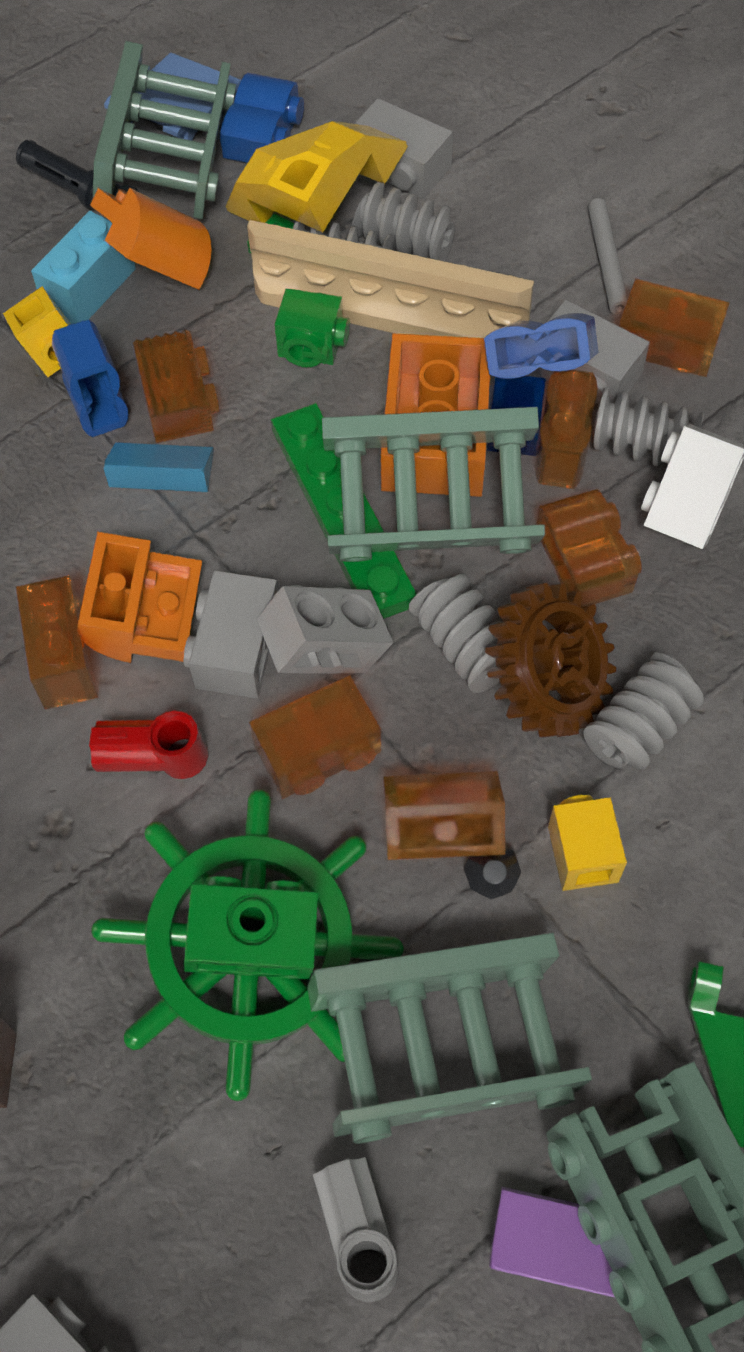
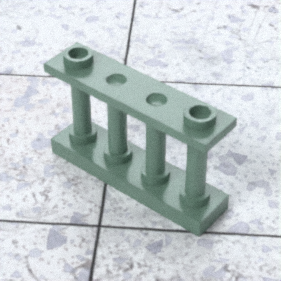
(127, 106)
(455, 434)
(464, 974)

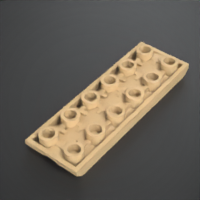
(386, 286)

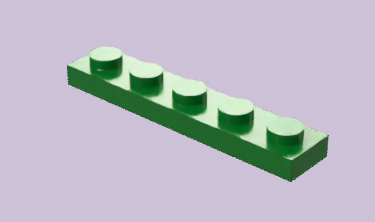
(319, 477)

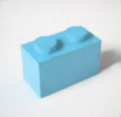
(83, 269)

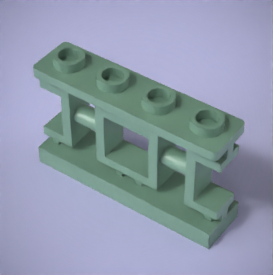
(620, 1223)

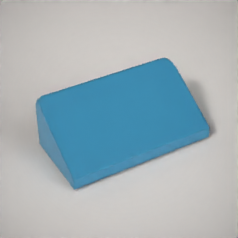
(159, 467)

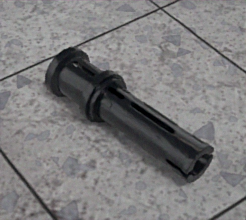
(60, 171)

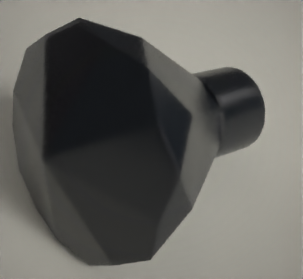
(493, 874)

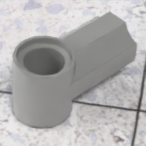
(355, 1224)

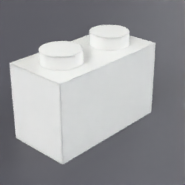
(694, 485)

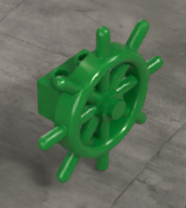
(244, 933)

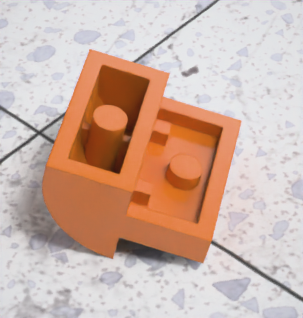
(156, 235)
(137, 600)

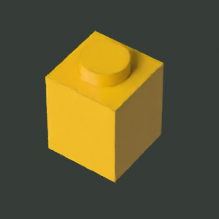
(586, 842)

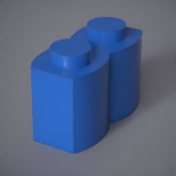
(260, 115)
(553, 346)
(90, 377)

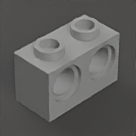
(324, 630)

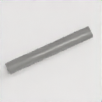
(607, 256)

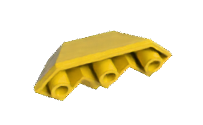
(312, 172)

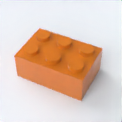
(436, 376)

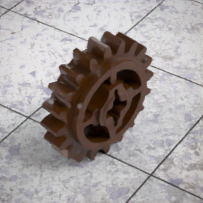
(545, 660)

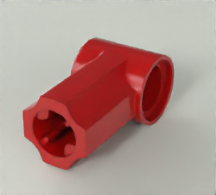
(145, 745)

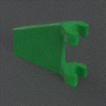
(721, 1044)

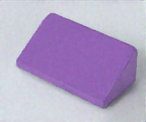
(546, 1243)

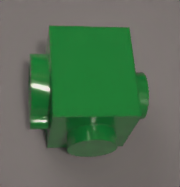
(310, 328)

